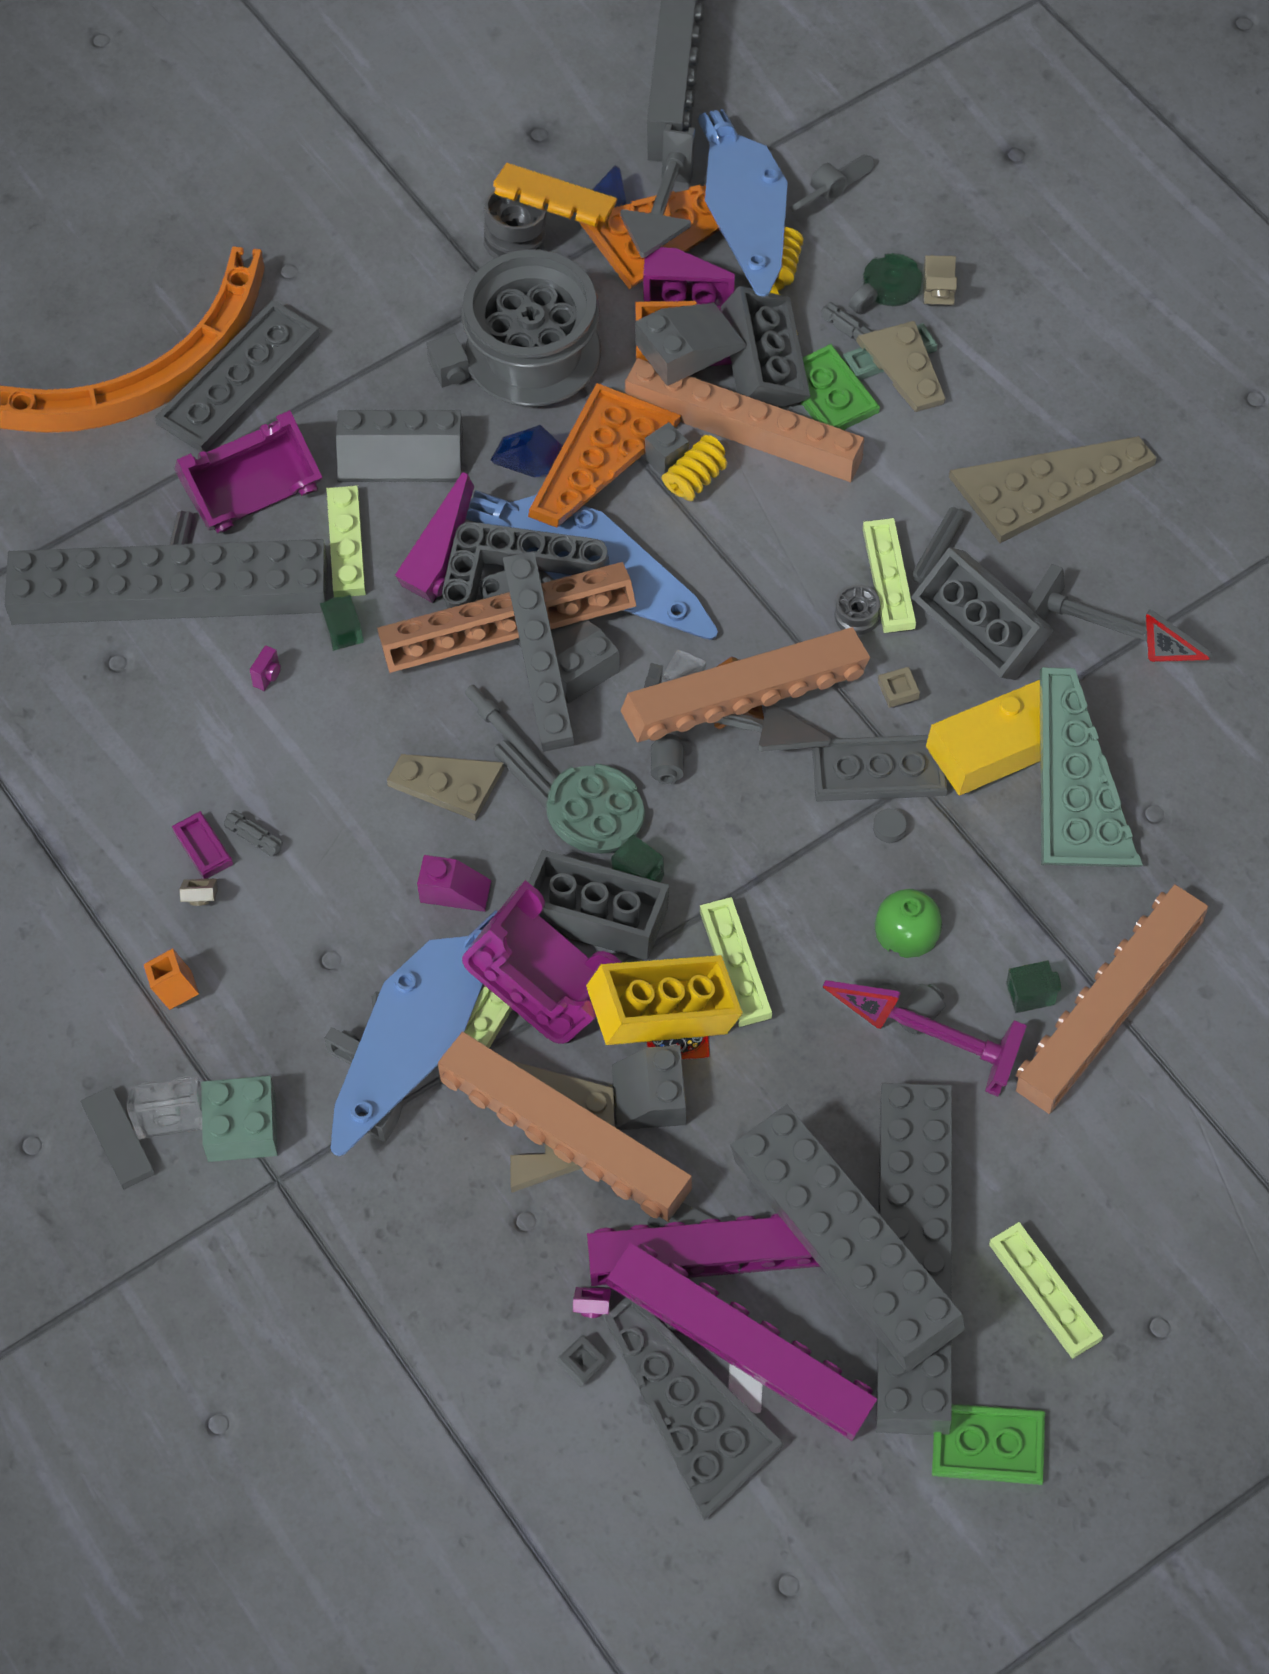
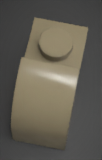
(939, 279)

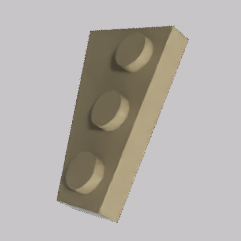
(906, 362)
(447, 782)

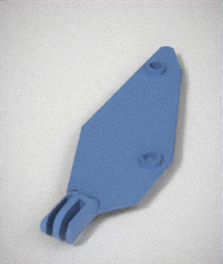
(746, 199)
(654, 588)
(407, 1034)

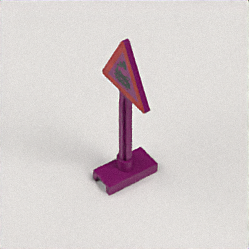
(879, 1004)

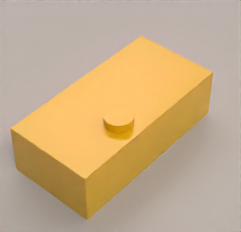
(988, 739)
(663, 999)

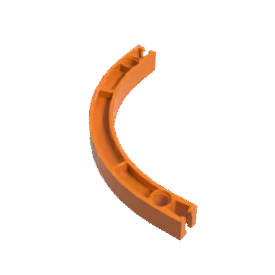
(150, 385)

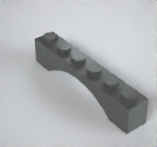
(538, 651)

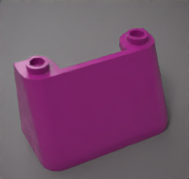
(249, 473)
(535, 967)

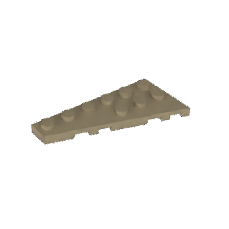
(1031, 489)

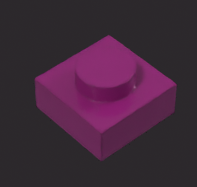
(265, 668)
(591, 1301)

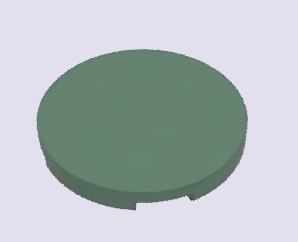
(595, 808)

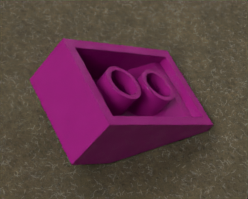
(683, 277)

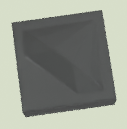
(581, 1360)

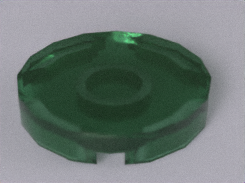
(894, 278)

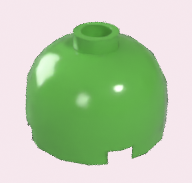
(908, 923)

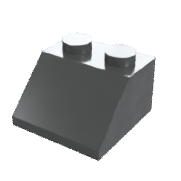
(649, 1089)

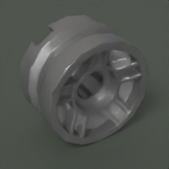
(866, 603)

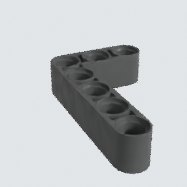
(518, 543)

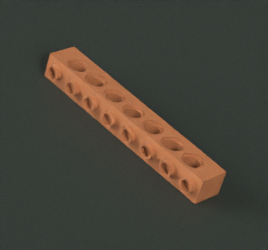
(493, 618)

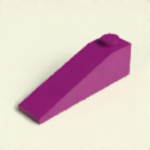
(428, 560)

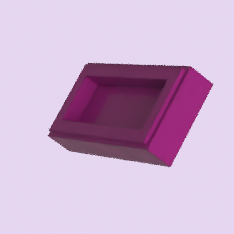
(202, 845)

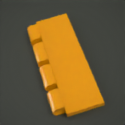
(562, 196)

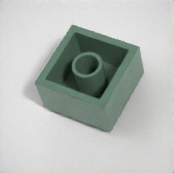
(239, 1118)

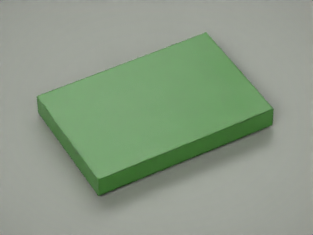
(835, 391)
(991, 1445)

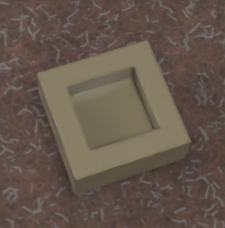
(898, 687)
(198, 891)

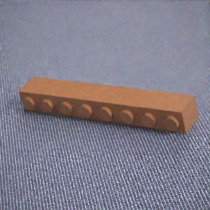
(750, 422)
(744, 685)
(1110, 999)
(565, 1127)

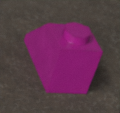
(452, 884)

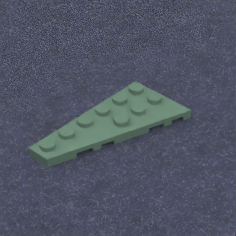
(1078, 794)

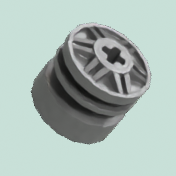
(512, 226)

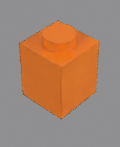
(171, 979)

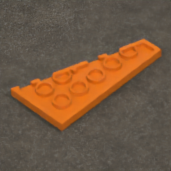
(618, 248)
(598, 449)

